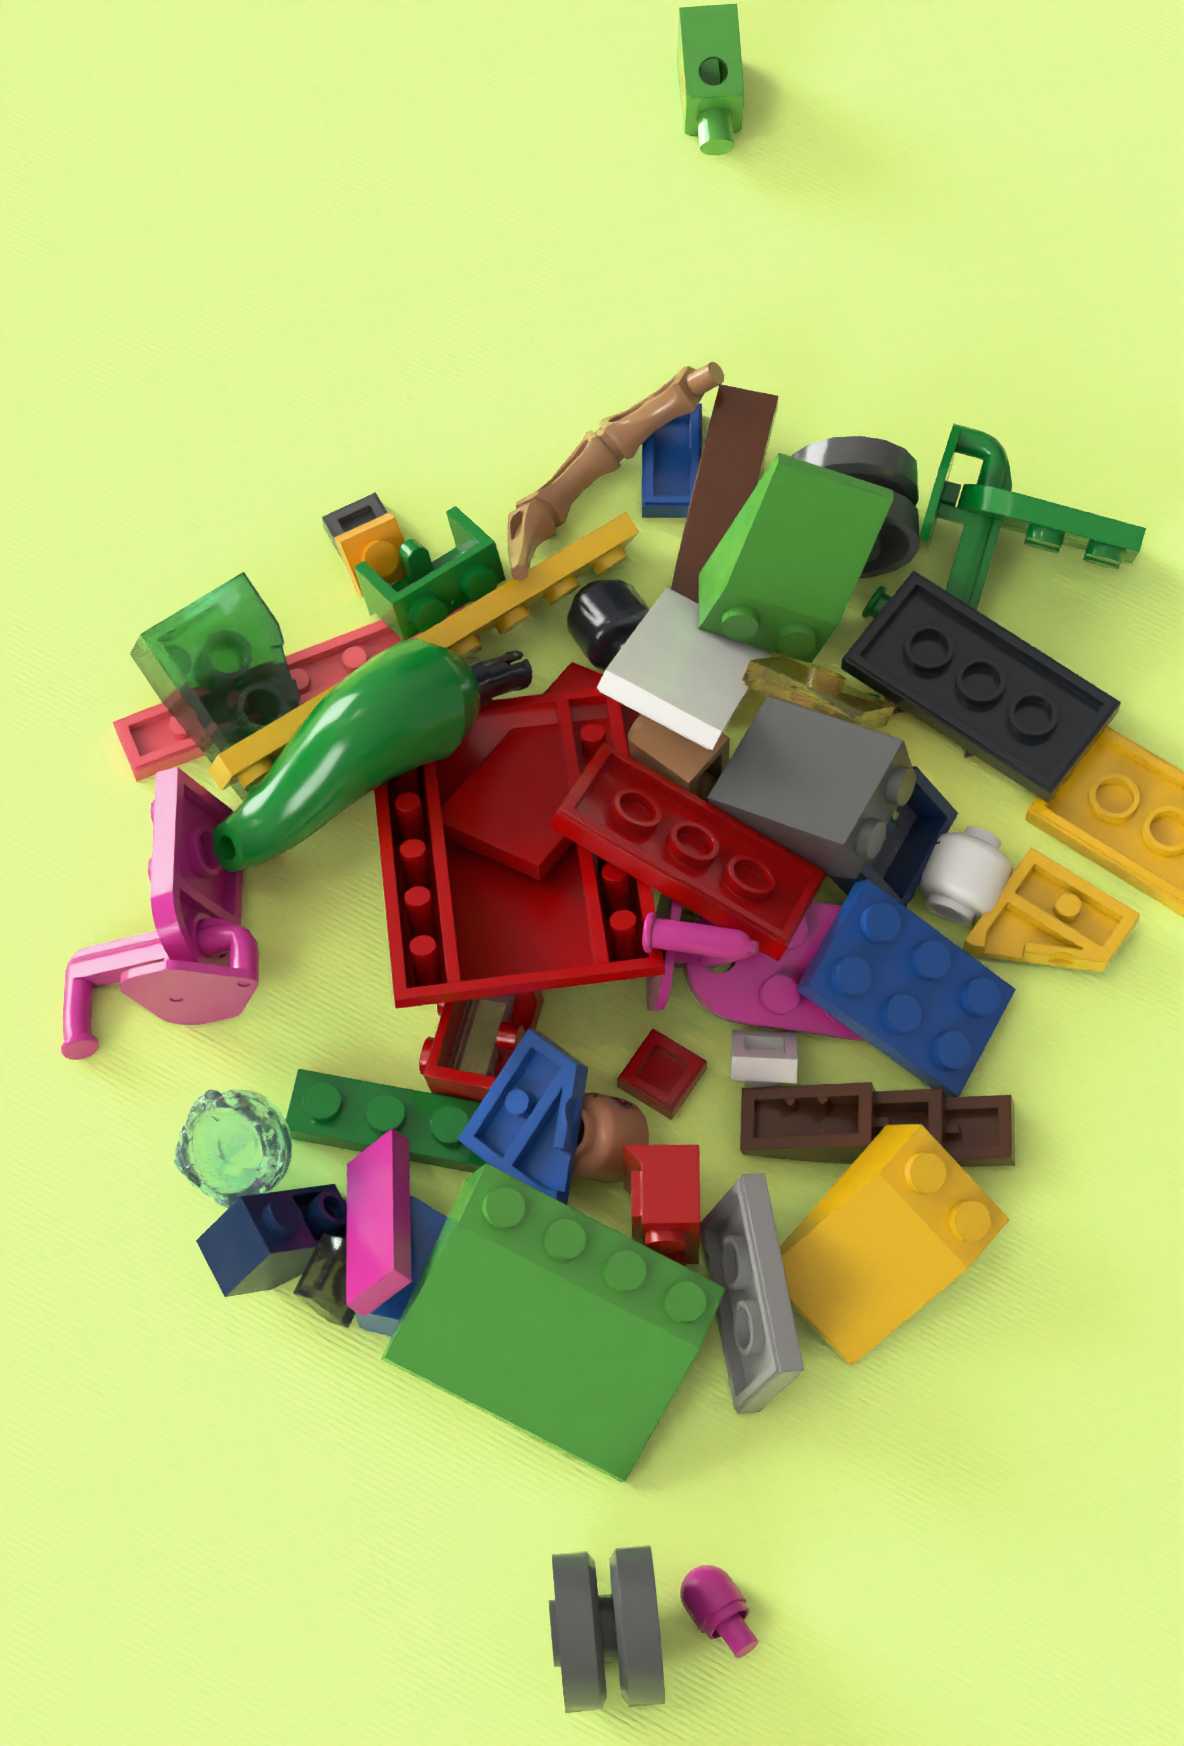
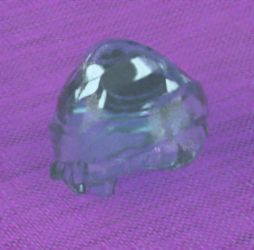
(233, 1145)

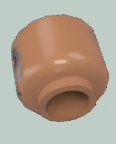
(603, 1130)

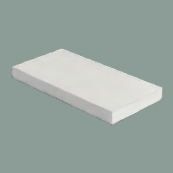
(680, 672)

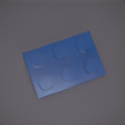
(906, 989)

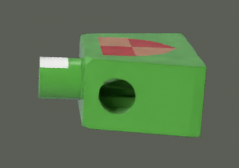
(710, 75)

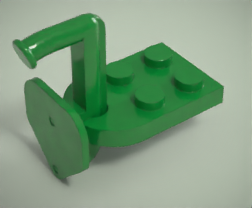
(992, 505)

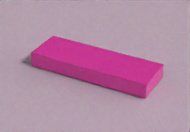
(378, 1223)

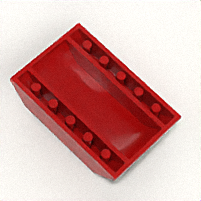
(479, 927)

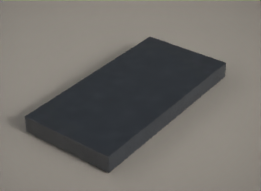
(980, 686)

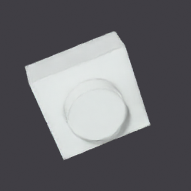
(764, 1057)

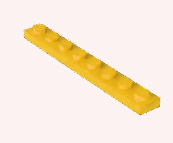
(499, 609)

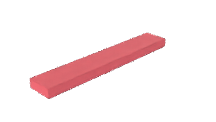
(158, 742)

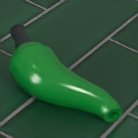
(371, 727)

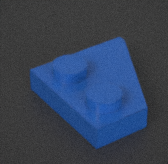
(532, 1116)

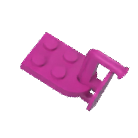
(200, 957)
(755, 985)

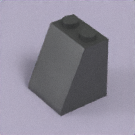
(816, 785)

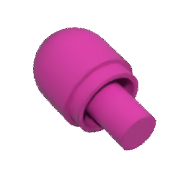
(718, 1608)

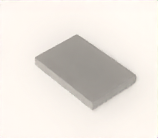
(756, 1306)

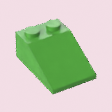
(792, 558)

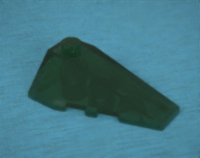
(220, 668)

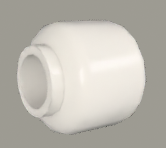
(965, 875)

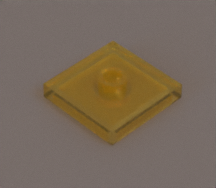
(816, 690)

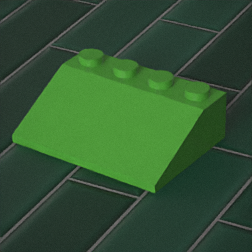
(553, 1322)

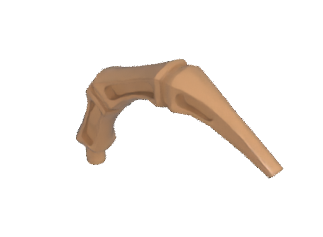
(598, 455)

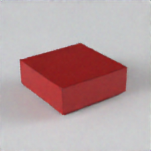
(662, 1074)

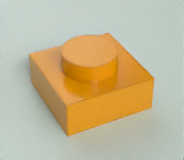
(377, 545)

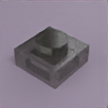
(324, 1282)

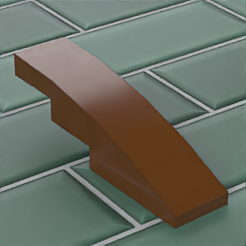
(725, 477)
(842, 1119)

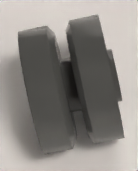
(885, 466)
(606, 1629)

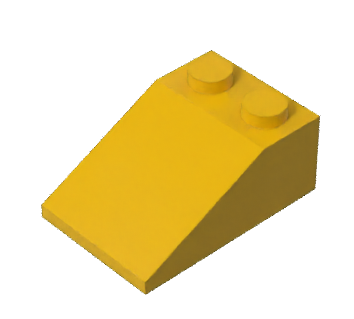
(886, 1240)

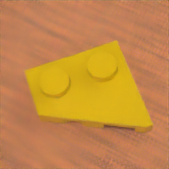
(1052, 920)

